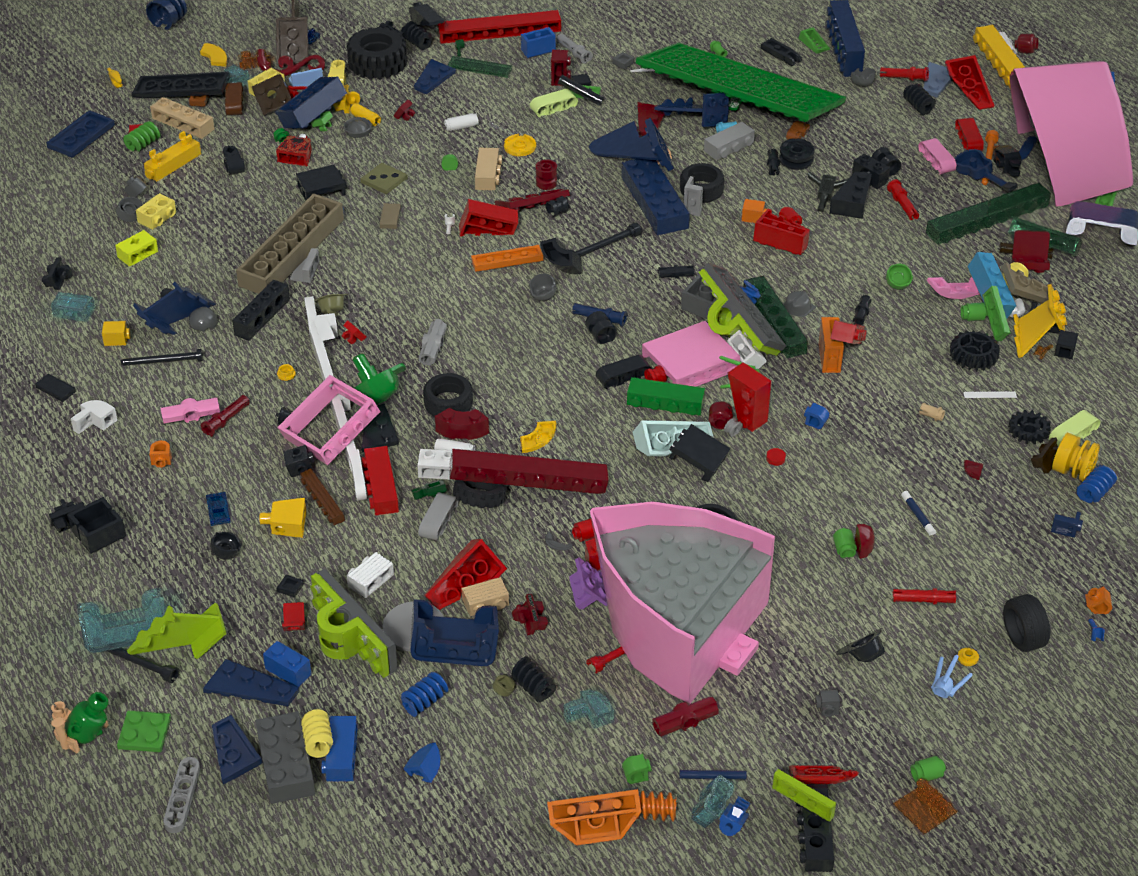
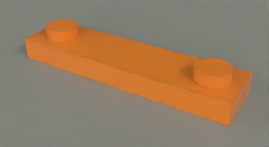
(507, 258)

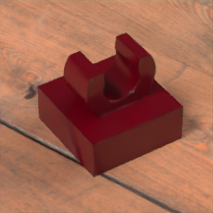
(404, 111)

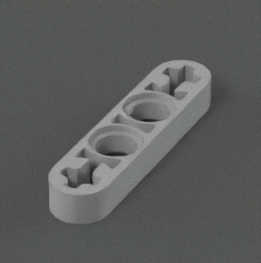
(182, 795)

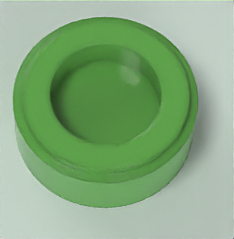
(449, 162)

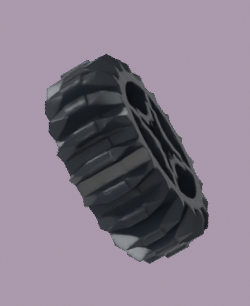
(974, 350)

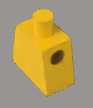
(286, 517)

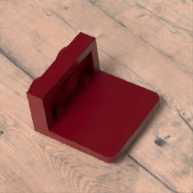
(1031, 249)

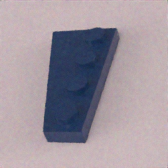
(249, 684)

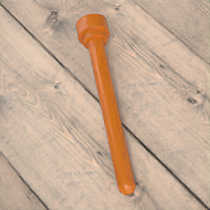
(991, 138)

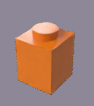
(752, 210)

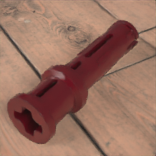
(220, 418)

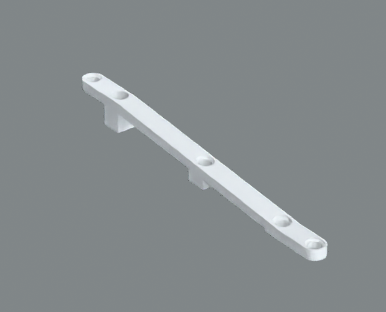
(338, 403)

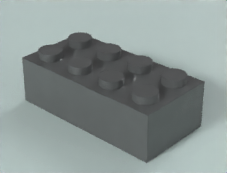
(284, 757)

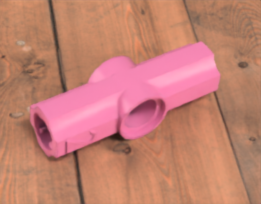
(190, 410)

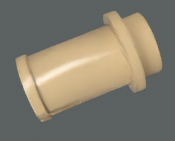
(933, 412)

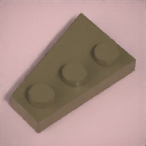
(1024, 287)

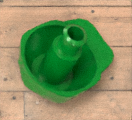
(375, 385)

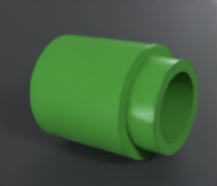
(973, 311)
(844, 543)
(928, 768)

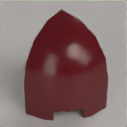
(864, 540)

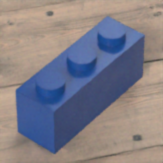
(341, 758)

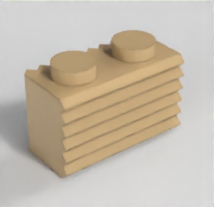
(485, 594)

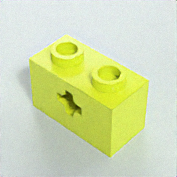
(136, 248)

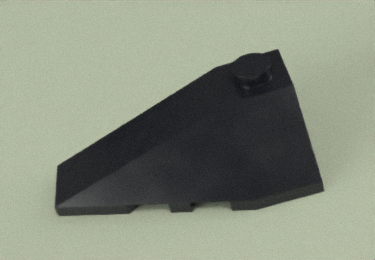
(425, 15)

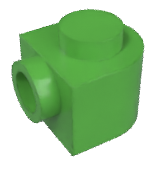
(636, 769)

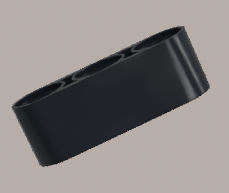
(622, 371)

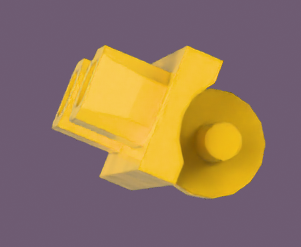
(348, 100)

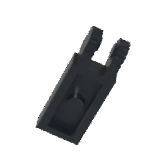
(781, 51)

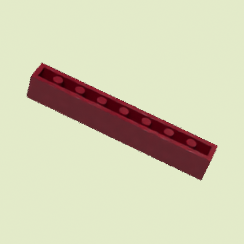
(528, 471)

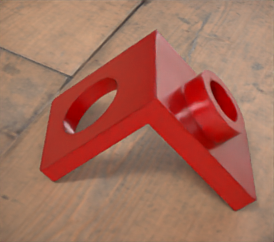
(293, 616)

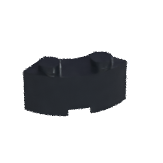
(563, 259)

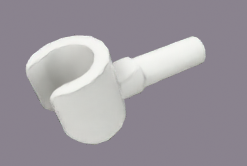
(449, 221)

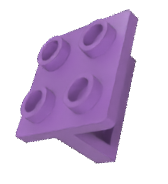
(587, 585)

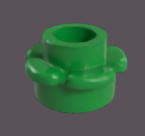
(280, 135)

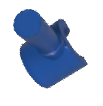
(1097, 632)

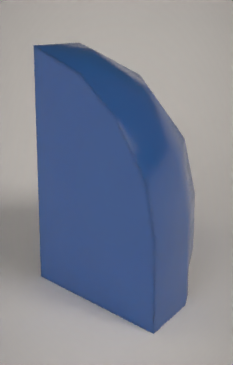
(424, 762)

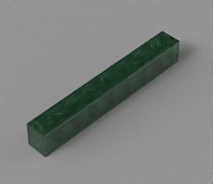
(988, 213)

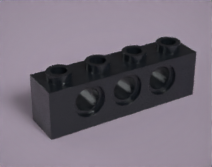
(261, 310)
(816, 837)

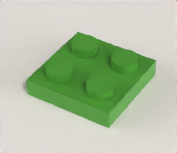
(144, 731)

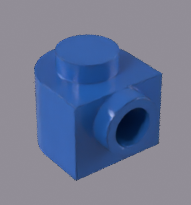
(816, 416)

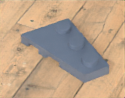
(938, 79)

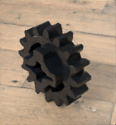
(1029, 427)

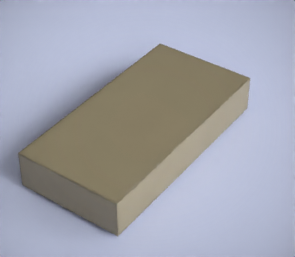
(390, 215)

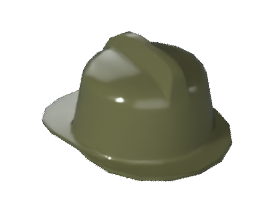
(331, 303)

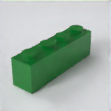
(665, 396)

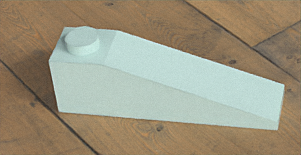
(656, 437)

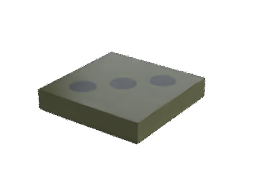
(384, 178)

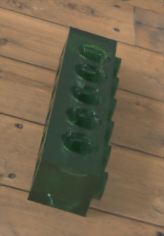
(779, 318)

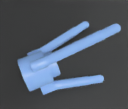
(943, 685)

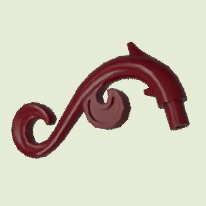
(286, 60)

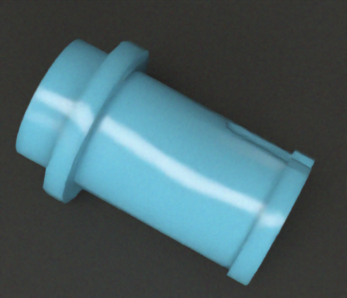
(722, 126)

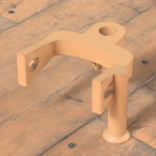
(59, 717)

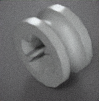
(733, 427)

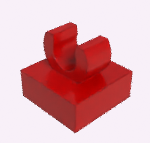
(353, 333)

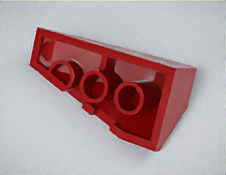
(471, 566)

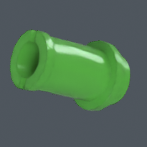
(718, 49)

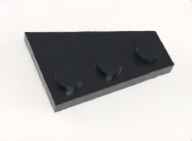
(379, 431)

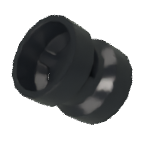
(558, 206)

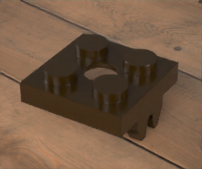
(261, 90)

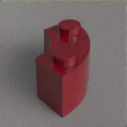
(462, 425)

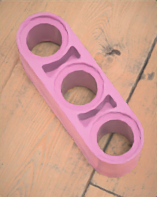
(937, 155)

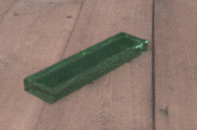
(480, 66)

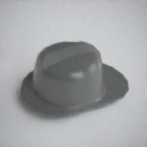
(798, 304)

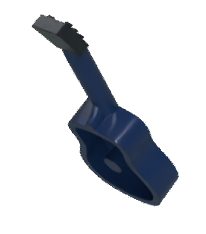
(976, 165)

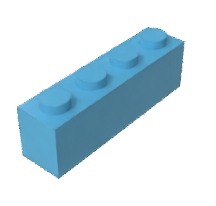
(987, 274)

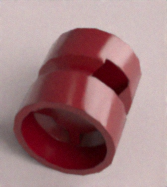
(546, 174)

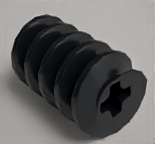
(417, 35)
(919, 98)
(533, 679)

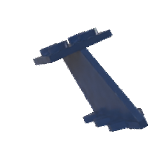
(713, 109)
(172, 308)

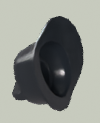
(865, 649)

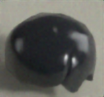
(225, 545)

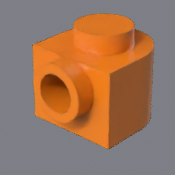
(160, 454)
(1099, 600)

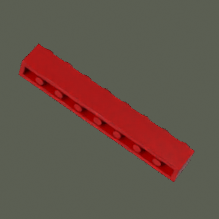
(498, 26)

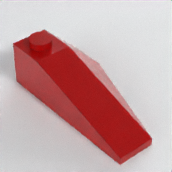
(969, 78)

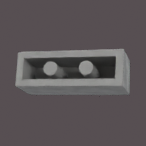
(729, 141)

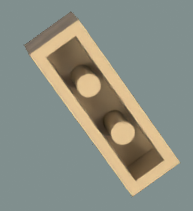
(488, 169)

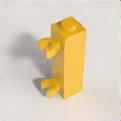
(172, 158)

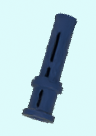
(614, 316)

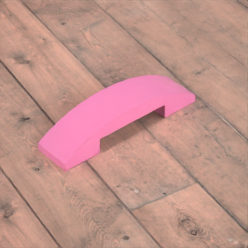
(954, 290)

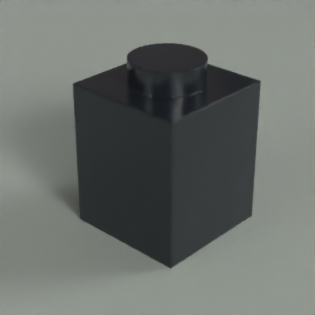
(1066, 344)

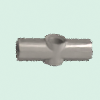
(432, 342)

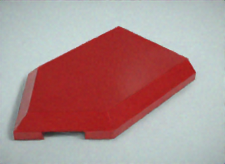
(821, 774)

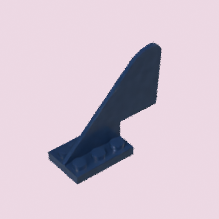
(626, 143)

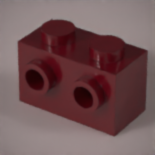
(559, 66)

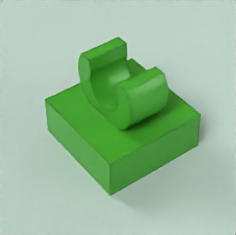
(322, 121)

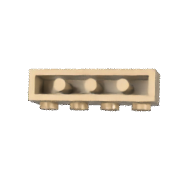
(182, 117)

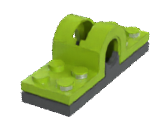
(737, 312)
(346, 623)

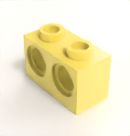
(156, 211)

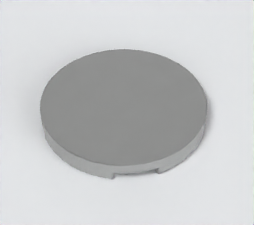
(398, 624)

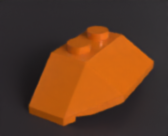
(595, 817)

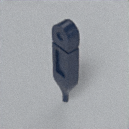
(1027, 147)

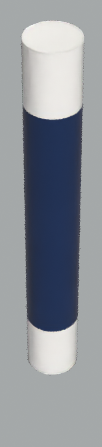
(918, 513)

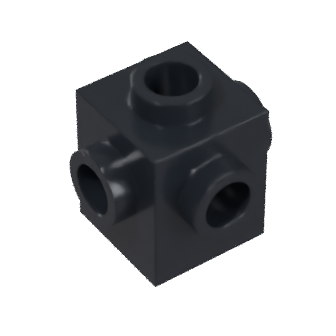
(298, 460)

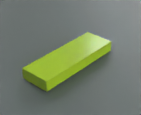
(804, 795)

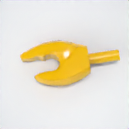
(115, 78)

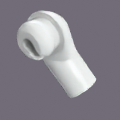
(1019, 309)

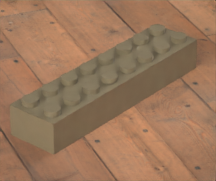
(290, 243)

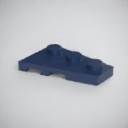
(432, 76)
(233, 749)

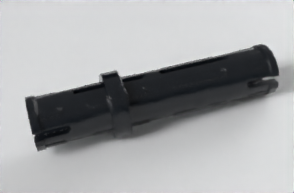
(581, 90)

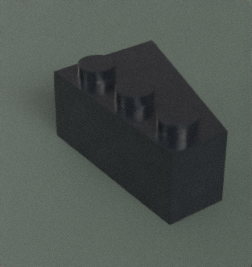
(852, 196)

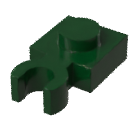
(429, 489)

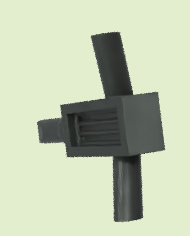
(826, 188)

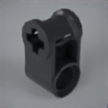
(233, 161)

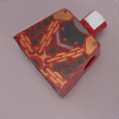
(295, 150)

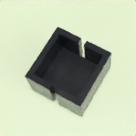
(96, 525)

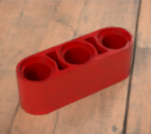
(969, 134)

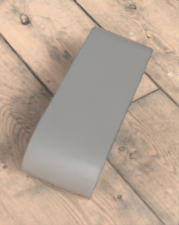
(437, 516)

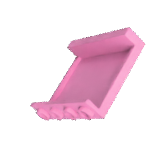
(691, 355)

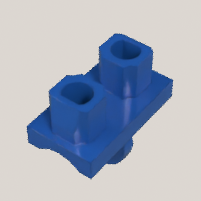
(734, 817)

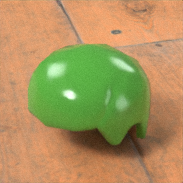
(899, 276)

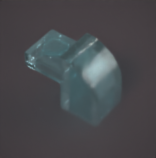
(591, 704)

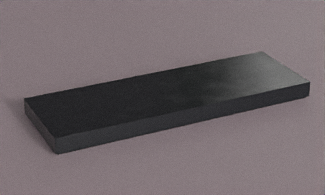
(181, 85)

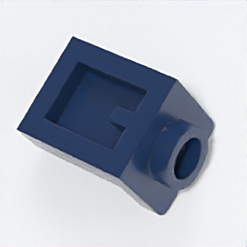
(1067, 525)

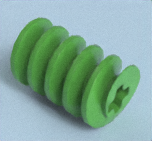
(141, 136)

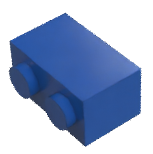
(538, 42)
(287, 664)

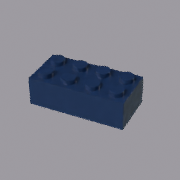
(311, 102)

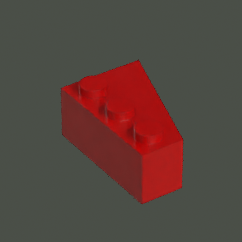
(487, 218)

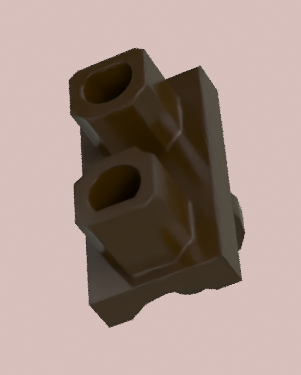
(1046, 456)

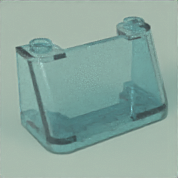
(118, 628)

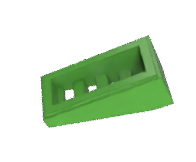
(808, 36)

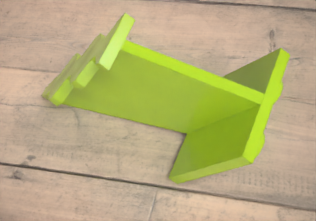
(180, 630)

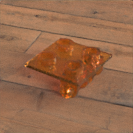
(245, 56)
(925, 807)

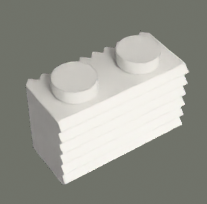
(744, 348)
(370, 574)

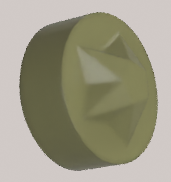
(503, 685)

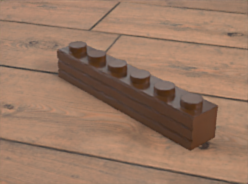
(322, 497)

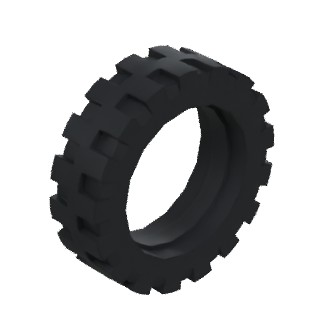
(492, 497)

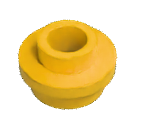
(286, 372)
(969, 660)

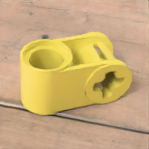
(337, 70)

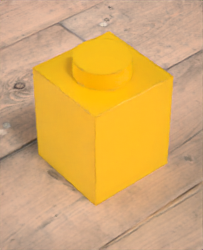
(115, 333)

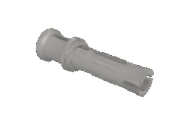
(577, 50)

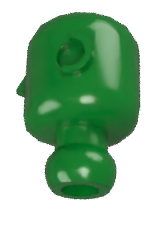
(87, 719)

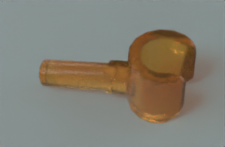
(1041, 351)

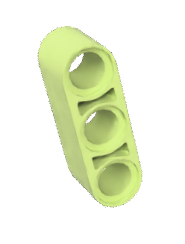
(553, 102)
(1078, 425)

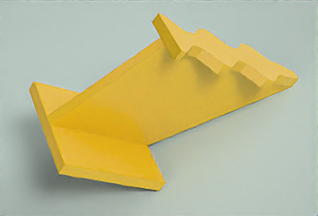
(1037, 322)

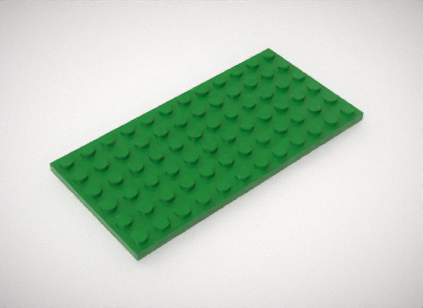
(741, 81)

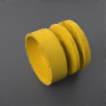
(1071, 455)

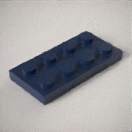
(80, 133)

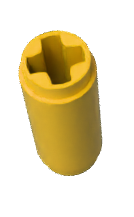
(360, 111)

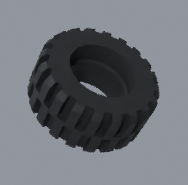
(376, 53)

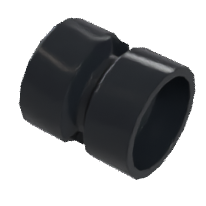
(886, 157)
(600, 327)

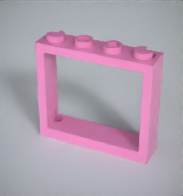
(314, 404)

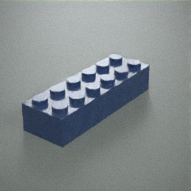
(844, 37)
(655, 196)

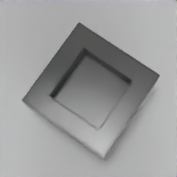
(623, 60)

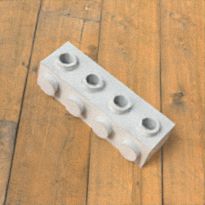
(434, 464)

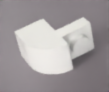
(96, 413)

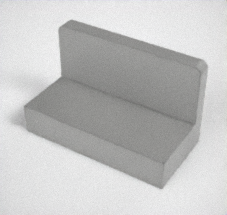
(693, 197)
(307, 268)

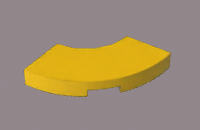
(215, 54)
(539, 437)

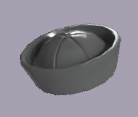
(357, 127)
(127, 209)

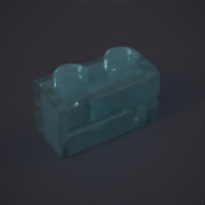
(73, 306)

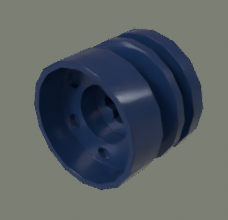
(166, 12)

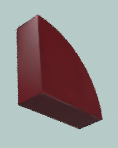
(973, 469)

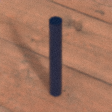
(712, 774)

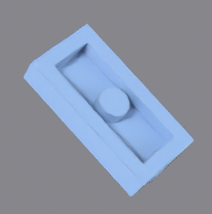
(305, 78)

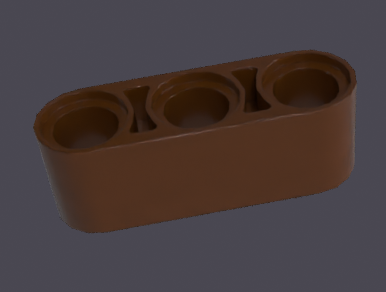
(234, 98)

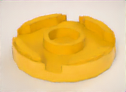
(514, 147)

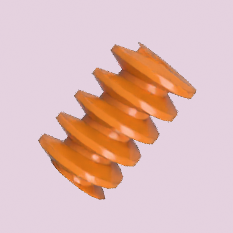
(657, 806)

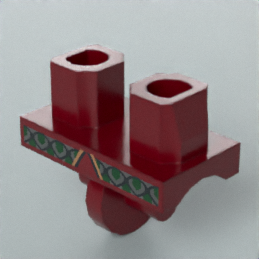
(528, 615)

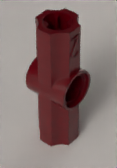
(685, 716)

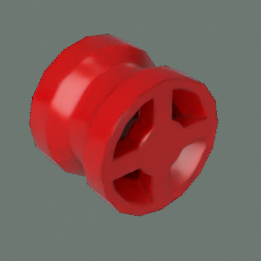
(655, 374)

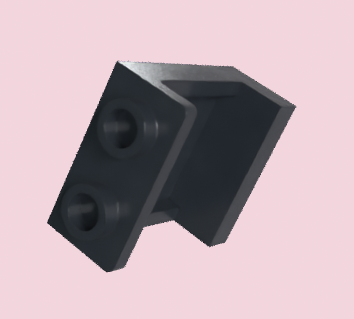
(320, 181)
(700, 450)

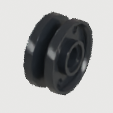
(796, 154)

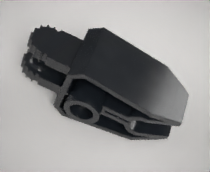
(1008, 158)

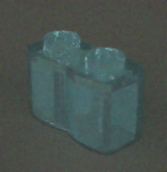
(712, 801)

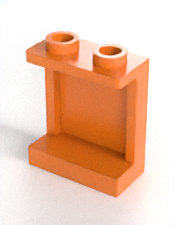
(830, 350)

